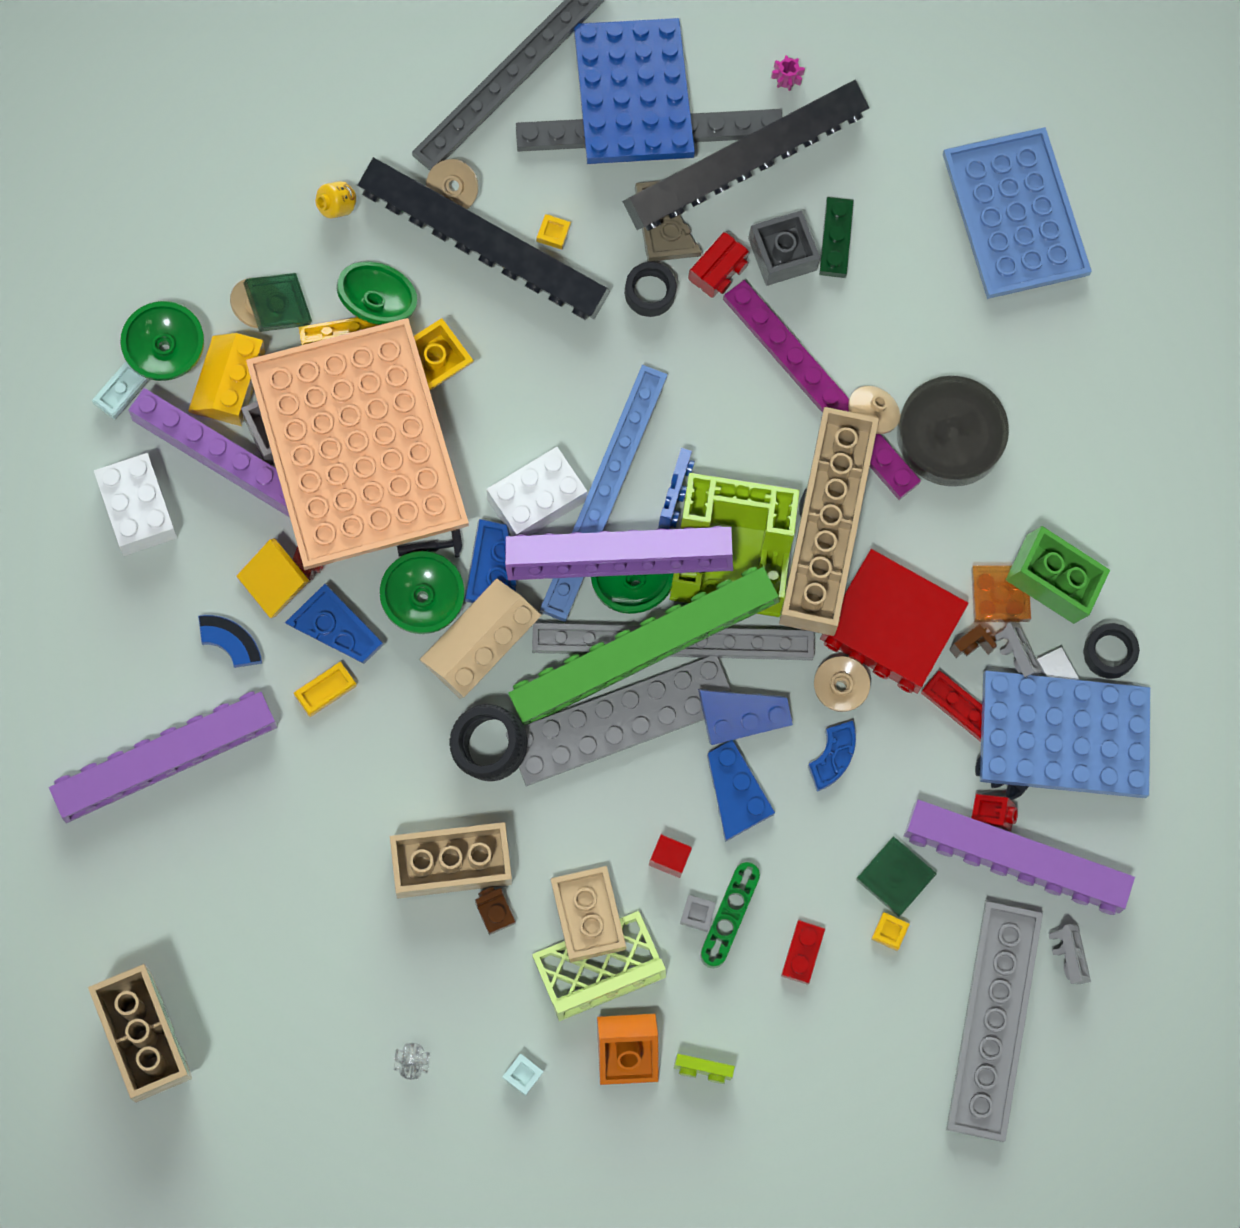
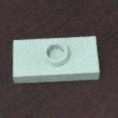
(119, 391)

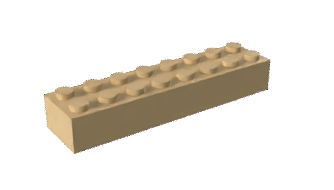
(829, 521)

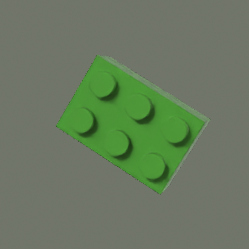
(1057, 575)

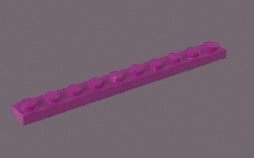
(813, 380)

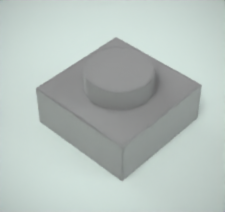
(697, 913)

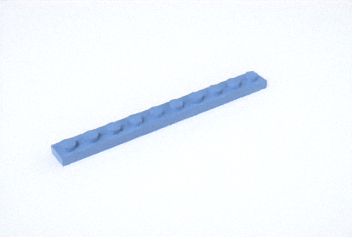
(609, 480)

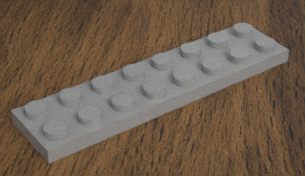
(619, 720)
(994, 1022)

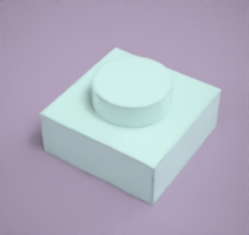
(522, 1074)

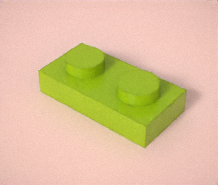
(692, 1066)

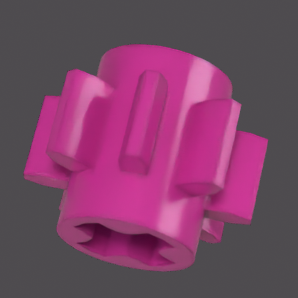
(787, 73)

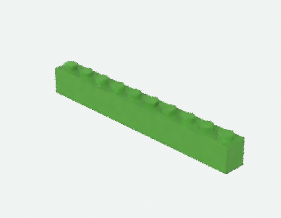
(644, 646)

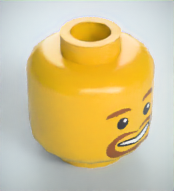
(335, 199)

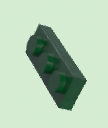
(836, 237)

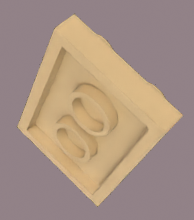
(588, 914)

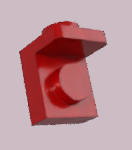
(995, 811)

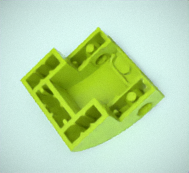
(761, 529)

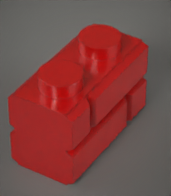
(718, 265)

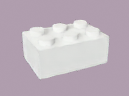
(537, 494)
(135, 504)

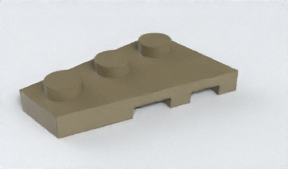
(669, 239)

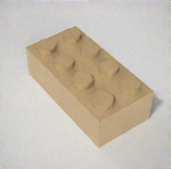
(450, 860)

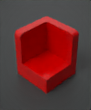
(670, 856)

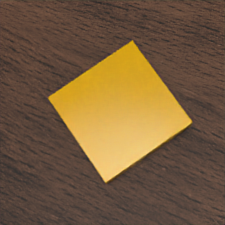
(272, 578)

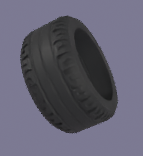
(463, 730)

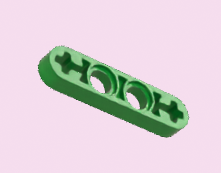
(728, 914)

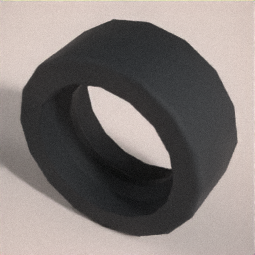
(655, 270)
(1123, 634)

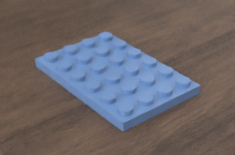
(1016, 213)
(1065, 734)

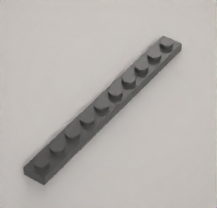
(502, 81)
(705, 128)

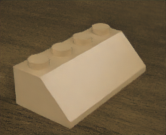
(480, 638)

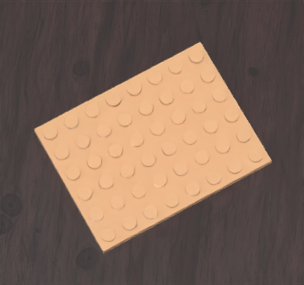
(356, 443)

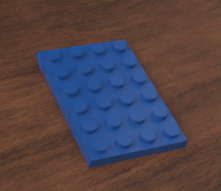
(633, 91)

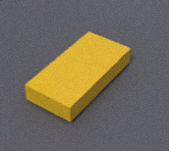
(325, 689)

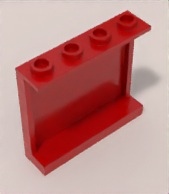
(895, 621)

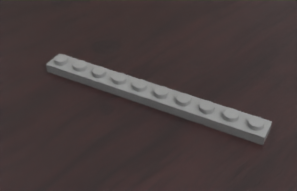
(725, 644)

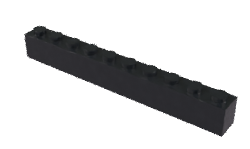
(745, 155)
(484, 239)

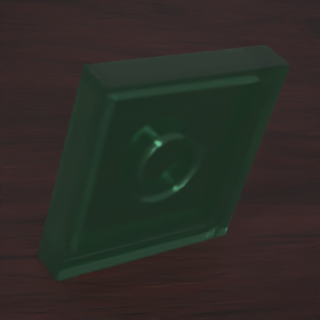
(277, 302)
(896, 876)

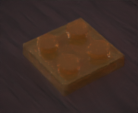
(996, 598)

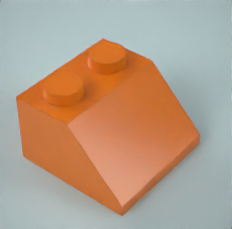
(627, 1049)

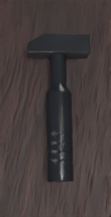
(434, 546)

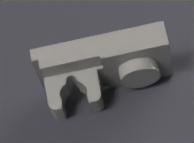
(1024, 658)
(1076, 965)

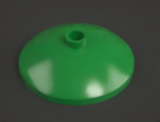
(376, 293)
(161, 325)
(416, 575)
(623, 597)

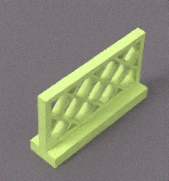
(606, 989)

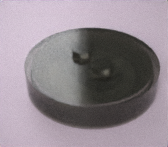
(952, 431)

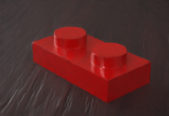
(803, 952)

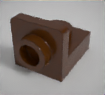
(968, 642)
(494, 910)

